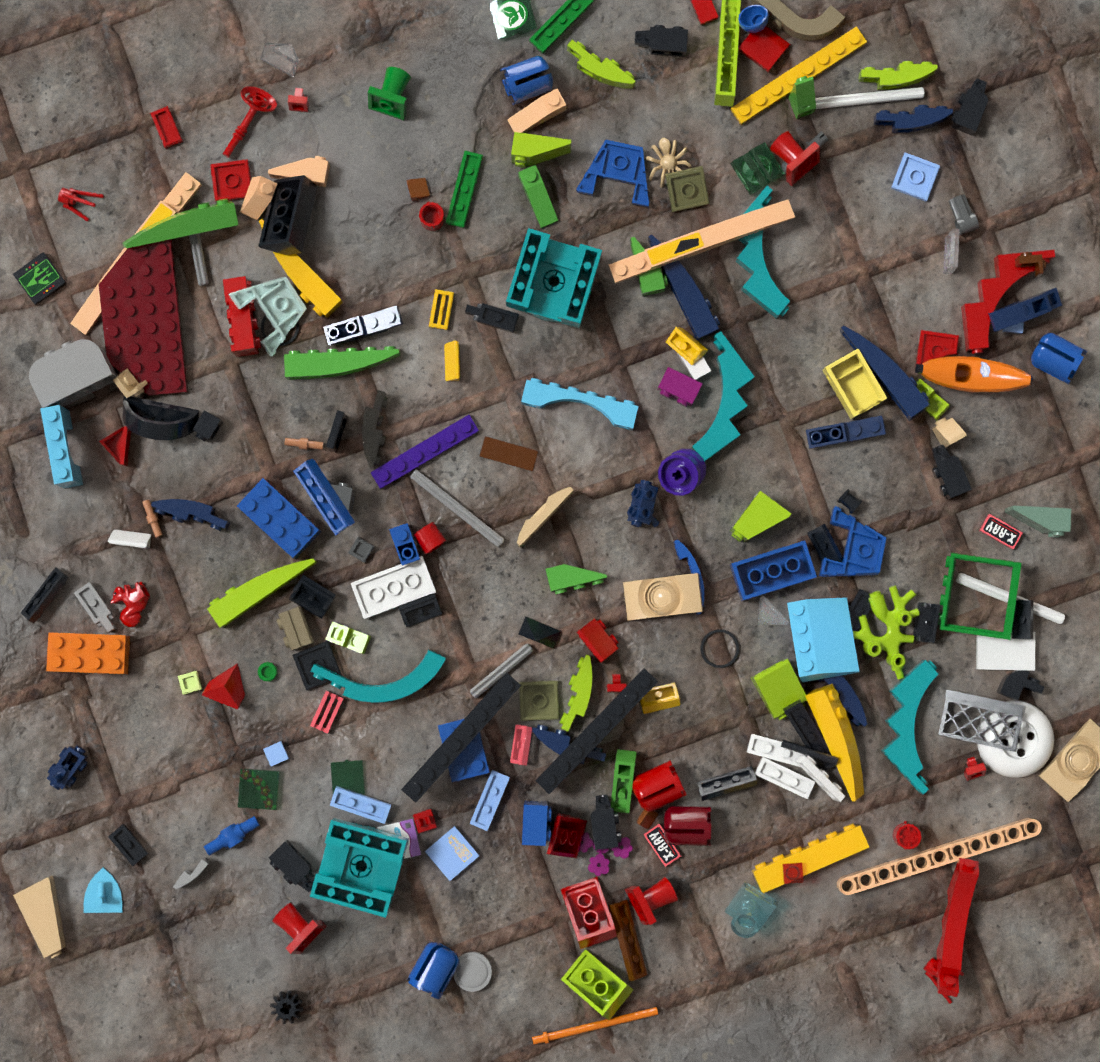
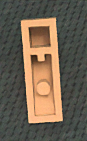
(538, 112)
(313, 168)

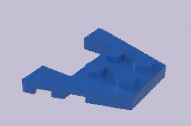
(618, 163)
(862, 550)

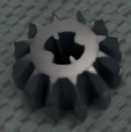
(293, 1011)

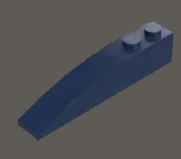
(689, 297)
(890, 376)

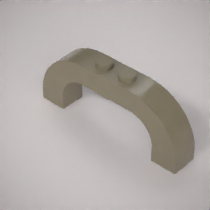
(801, 28)

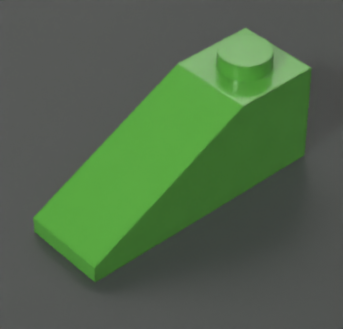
(537, 196)
(651, 281)
(623, 780)

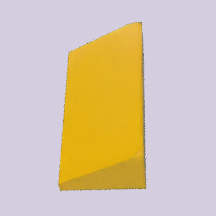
(686, 345)
(452, 361)
(660, 698)

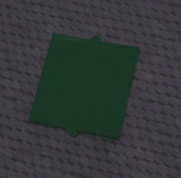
(348, 775)

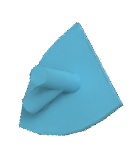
(103, 894)

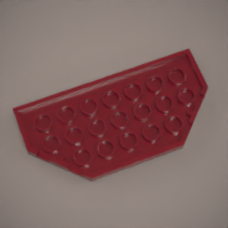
(144, 318)

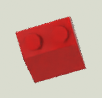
(598, 640)

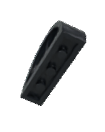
(158, 419)

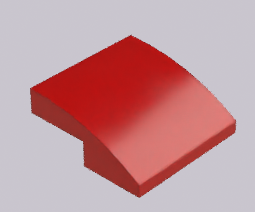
(764, 48)

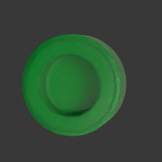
(267, 671)

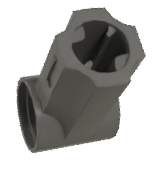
(964, 218)

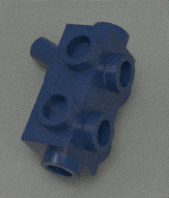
(643, 504)
(63, 772)

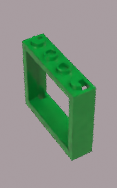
(945, 598)

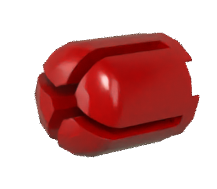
(658, 787)

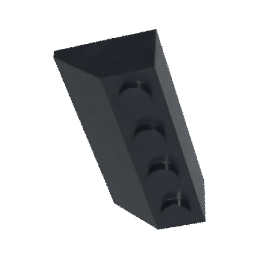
(288, 215)

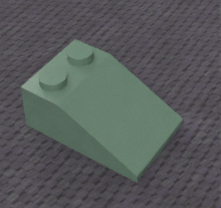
(1043, 519)

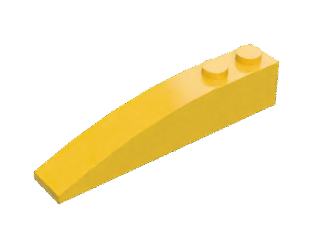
(308, 283)
(838, 736)

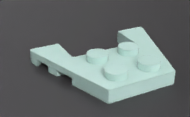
(278, 303)

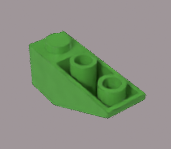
(803, 97)
(568, 576)

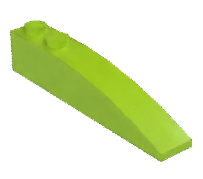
(727, 53)
(251, 593)

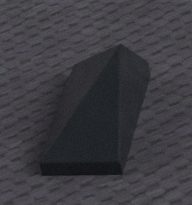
(539, 632)

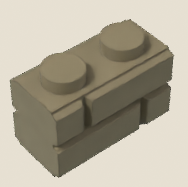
(295, 628)

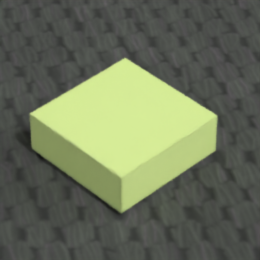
(190, 682)

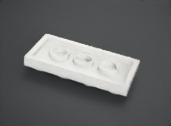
(393, 588)

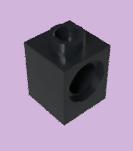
(207, 426)

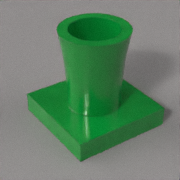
(389, 98)

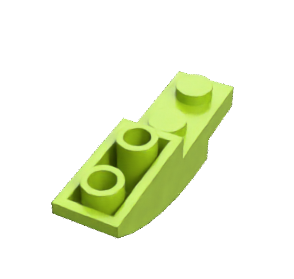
(605, 72)
(906, 75)
(582, 686)

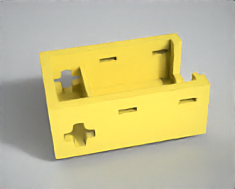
(854, 384)

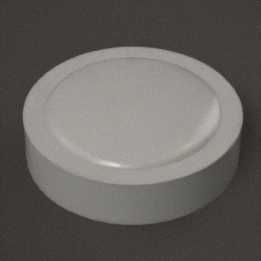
(473, 971)

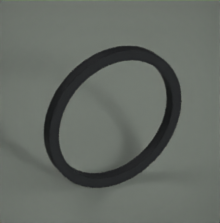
(281, 344)
(702, 652)

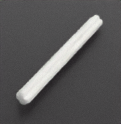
(868, 98)
(1002, 595)

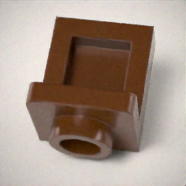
(1027, 259)

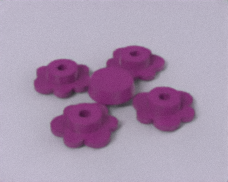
(599, 858)

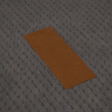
(508, 453)

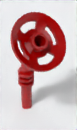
(256, 105)

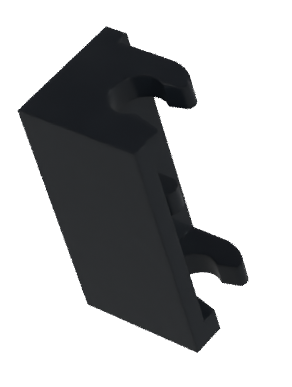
(312, 597)
(420, 610)
(926, 623)

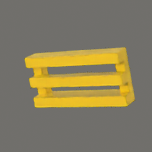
(448, 313)

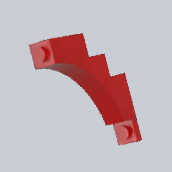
(975, 315)
(954, 926)

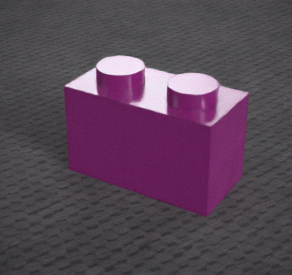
(679, 387)

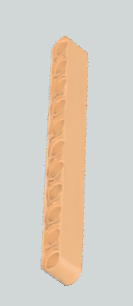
(948, 856)

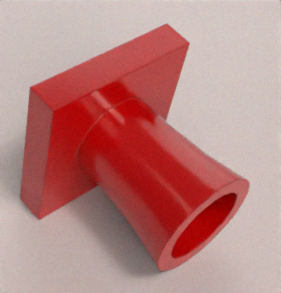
(798, 160)
(651, 899)
(297, 927)

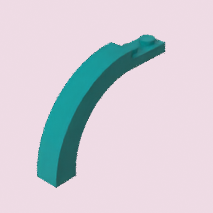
(386, 692)

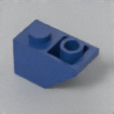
(404, 544)

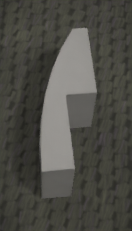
(188, 876)

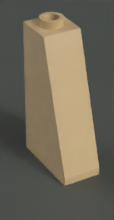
(43, 916)

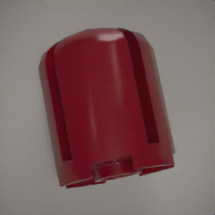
(687, 825)

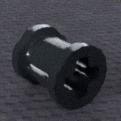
(849, 501)

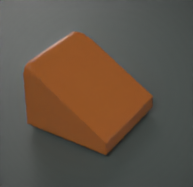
(418, 188)
(647, 818)

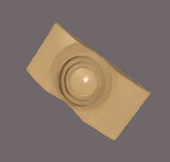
(533, 524)
(663, 596)
(1075, 762)

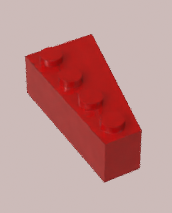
(242, 320)

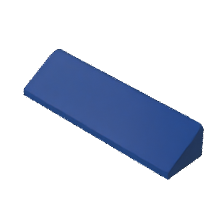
(324, 496)

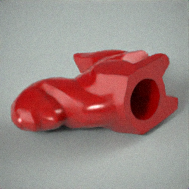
(135, 602)

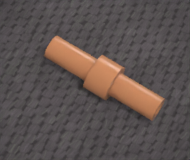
(304, 443)
(152, 518)

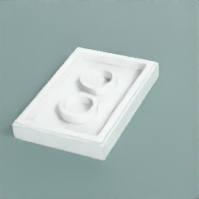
(1005, 654)

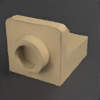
(128, 384)

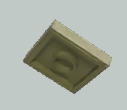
(687, 188)
(539, 700)

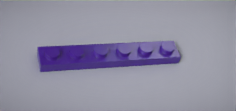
(424, 451)

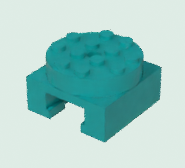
(547, 260)
(345, 884)

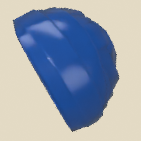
(753, 18)

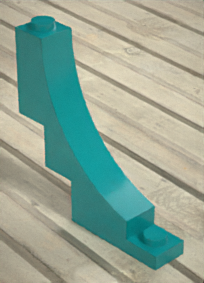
(760, 285)
(733, 377)
(902, 748)

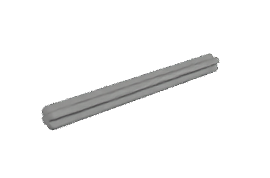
(457, 508)

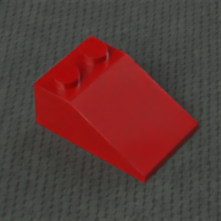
(566, 836)
(588, 913)

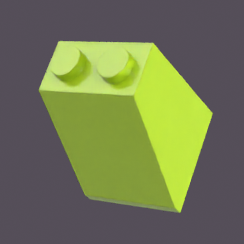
(758, 517)
(779, 688)

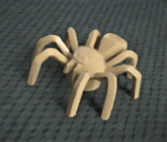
(668, 161)

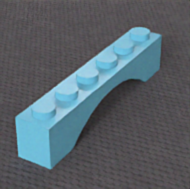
(540, 395)

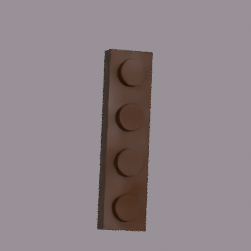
(628, 940)

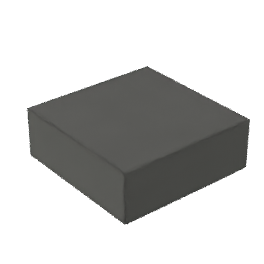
(361, 549)

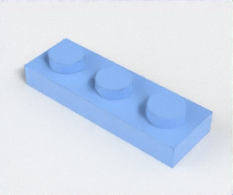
(489, 800)
(360, 804)

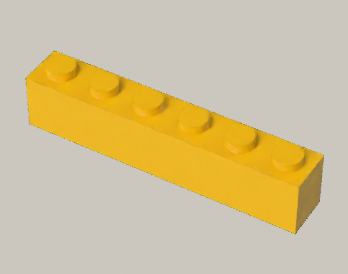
(813, 857)

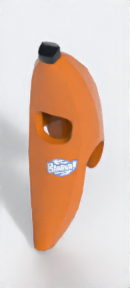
(973, 374)

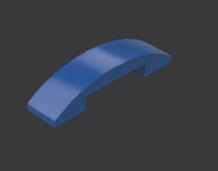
(682, 553)

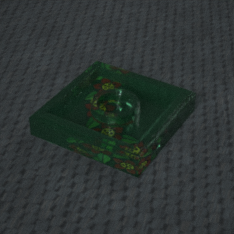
(258, 789)

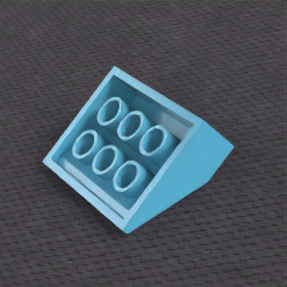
(823, 638)

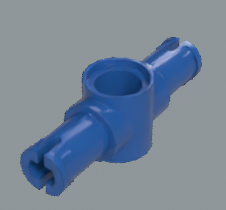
(231, 835)

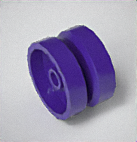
(682, 472)

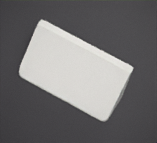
(130, 539)

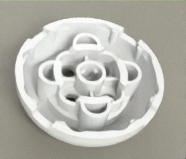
(1035, 751)

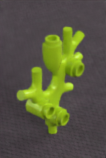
(893, 619)

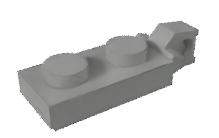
(95, 606)

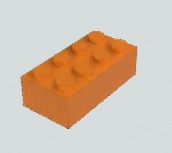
(88, 653)

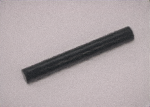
(809, 752)

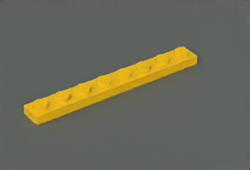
(809, 67)

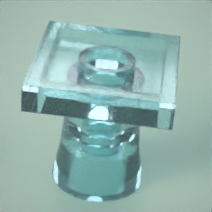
(749, 910)

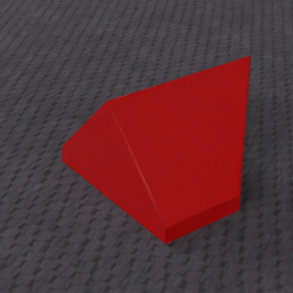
(118, 445)
(226, 688)

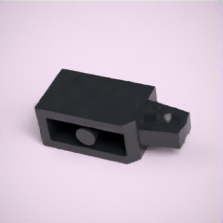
(663, 40)
(971, 108)
(949, 472)
(604, 825)
(293, 865)

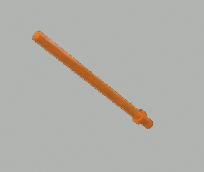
(546, 1037)

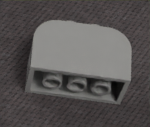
(70, 373)

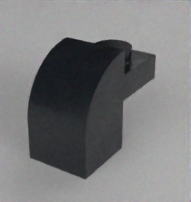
(1015, 681)

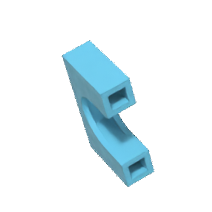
(56, 423)

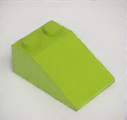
(534, 149)
(597, 984)

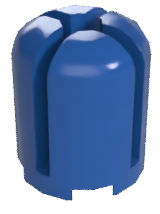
(523, 70)
(1057, 357)
(434, 969)

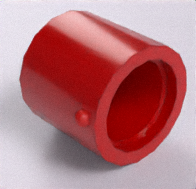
(431, 216)
(429, 538)
(907, 835)

